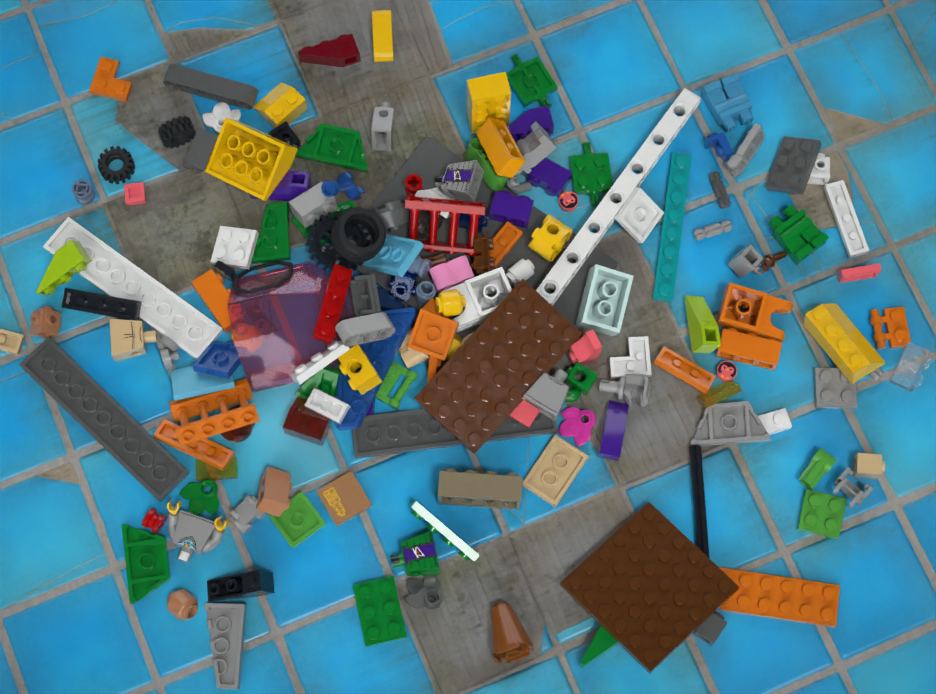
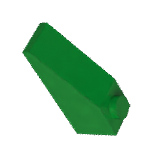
(601, 644)

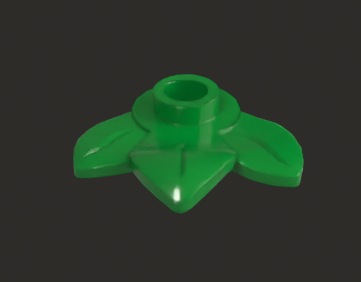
(199, 499)

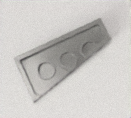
(227, 633)

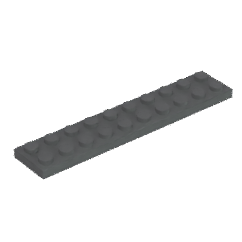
(104, 419)
(421, 431)

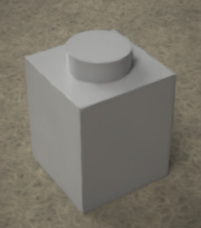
(745, 261)

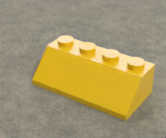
(842, 341)

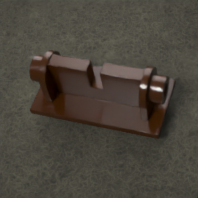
(485, 261)

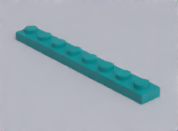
(672, 227)

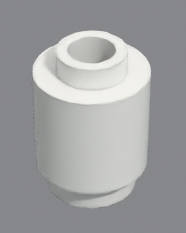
(521, 270)

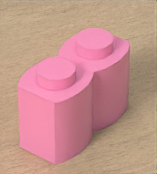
(451, 273)

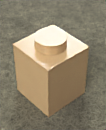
(868, 465)

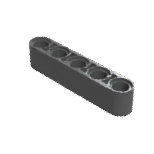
(210, 86)

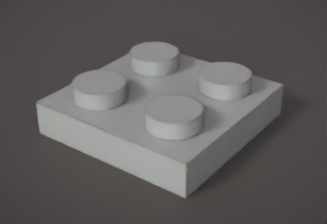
(833, 390)

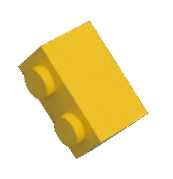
(281, 105)

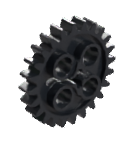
(326, 254)

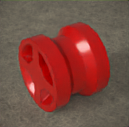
(154, 521)

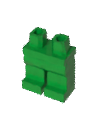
(797, 235)

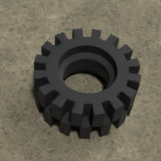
(177, 132)
(121, 174)

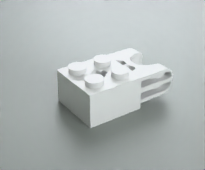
(476, 293)

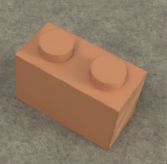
(274, 492)

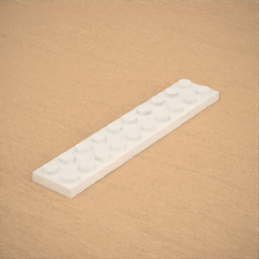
(125, 280)

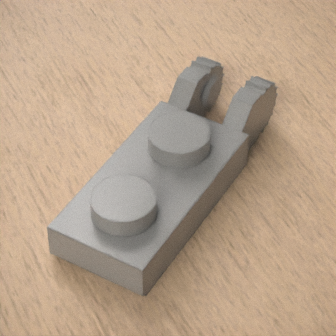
(746, 150)

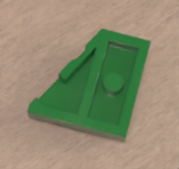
(324, 380)

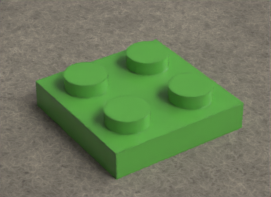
(821, 514)
(298, 521)

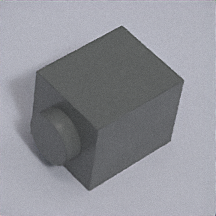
(711, 628)

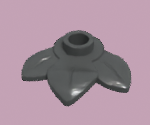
(422, 590)

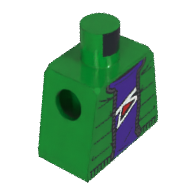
(418, 556)

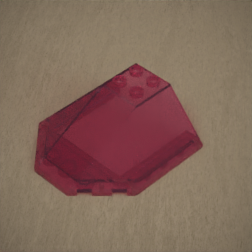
(277, 324)

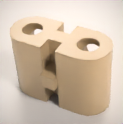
(410, 356)

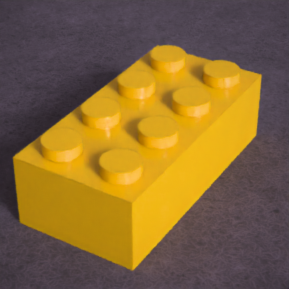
(488, 98)

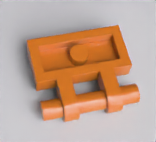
(896, 327)

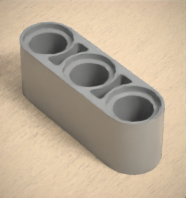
(365, 329)

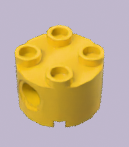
(550, 239)

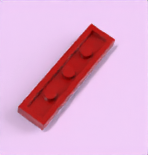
(332, 303)

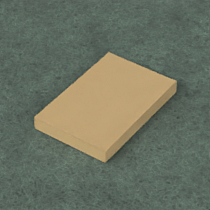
(555, 470)

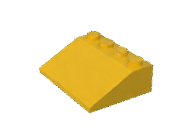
(250, 159)

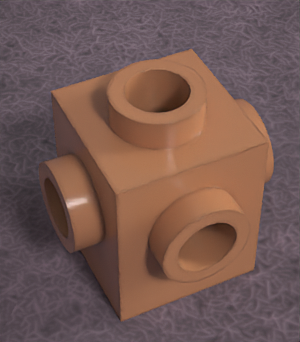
(45, 322)

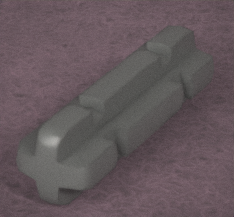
(719, 190)

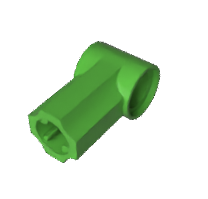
(818, 466)

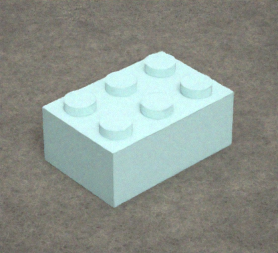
(604, 300)

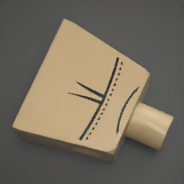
(129, 338)

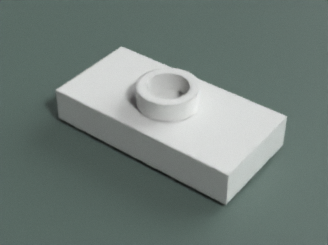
(327, 405)

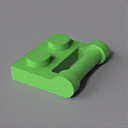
(389, 383)

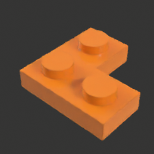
(106, 83)

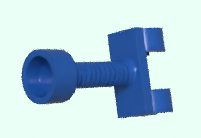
(331, 188)

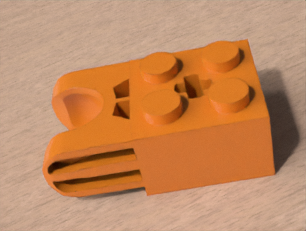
(757, 314)

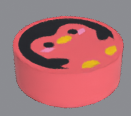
(568, 201)
(726, 371)

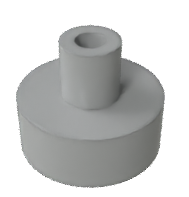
(168, 357)

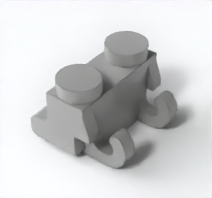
(850, 489)
(246, 514)

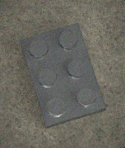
(793, 165)

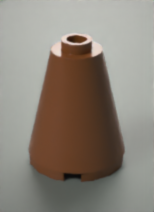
(508, 635)

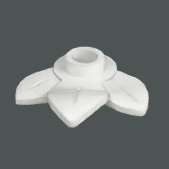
(216, 118)

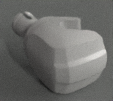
(629, 387)

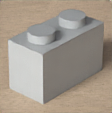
(312, 205)

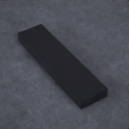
(101, 304)

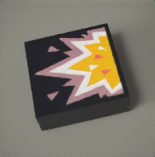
(225, 271)

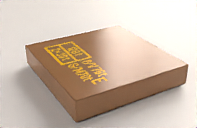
(344, 498)

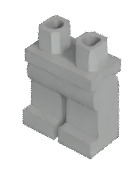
(534, 148)

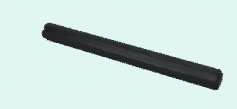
(699, 498)

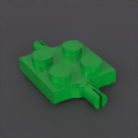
(531, 81)
(590, 173)

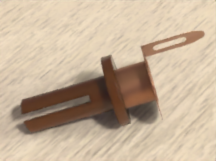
(769, 261)

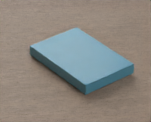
(395, 256)
(189, 383)

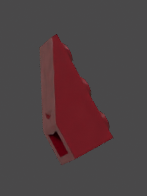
(336, 52)

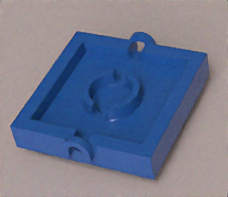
(218, 360)

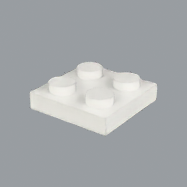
(639, 215)
(235, 247)

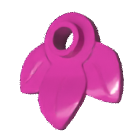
(575, 427)

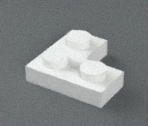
(636, 363)

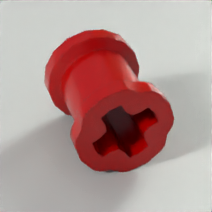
(413, 179)

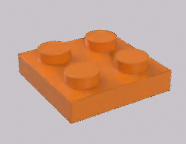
(433, 334)

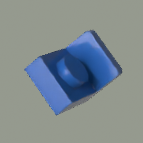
(721, 145)

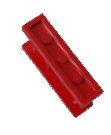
(455, 208)

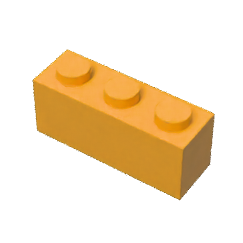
(500, 147)

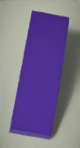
(613, 430)

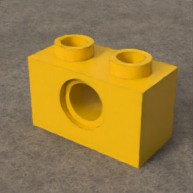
(366, 378)

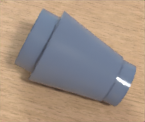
(424, 292)

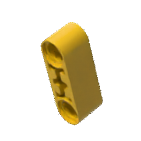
(382, 36)

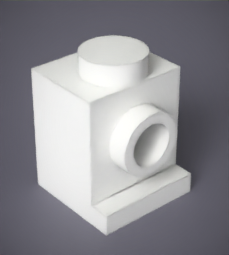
(820, 175)

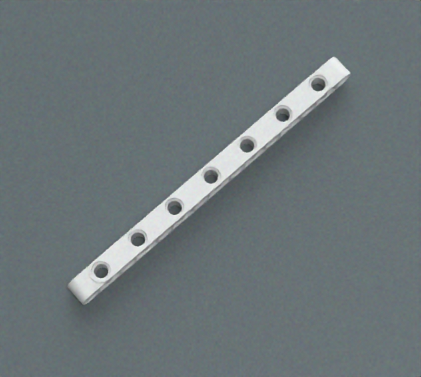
(604, 214)

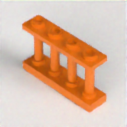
(216, 424)

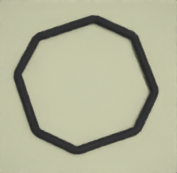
(266, 286)

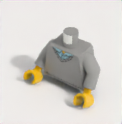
(193, 532)

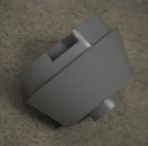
(393, 214)

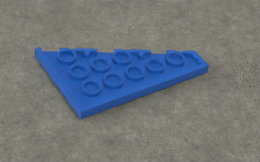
(381, 355)

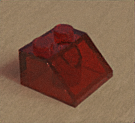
(306, 423)

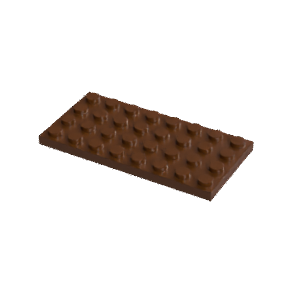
(497, 366)

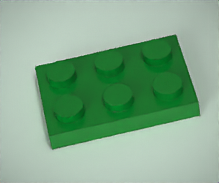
(379, 611)

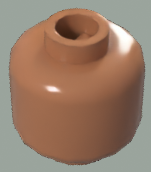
(182, 604)

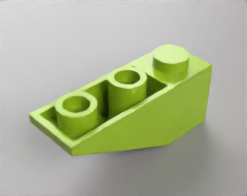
(64, 264)
(702, 325)

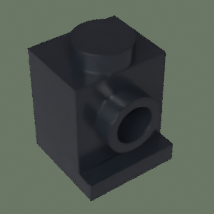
(284, 131)

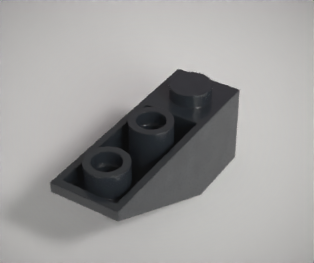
(241, 586)

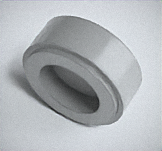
(169, 343)

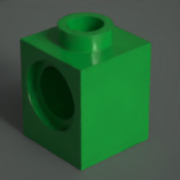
(584, 386)

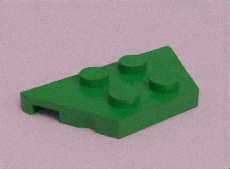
(335, 147)
(145, 562)

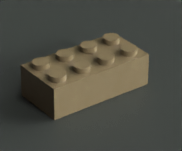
(480, 490)

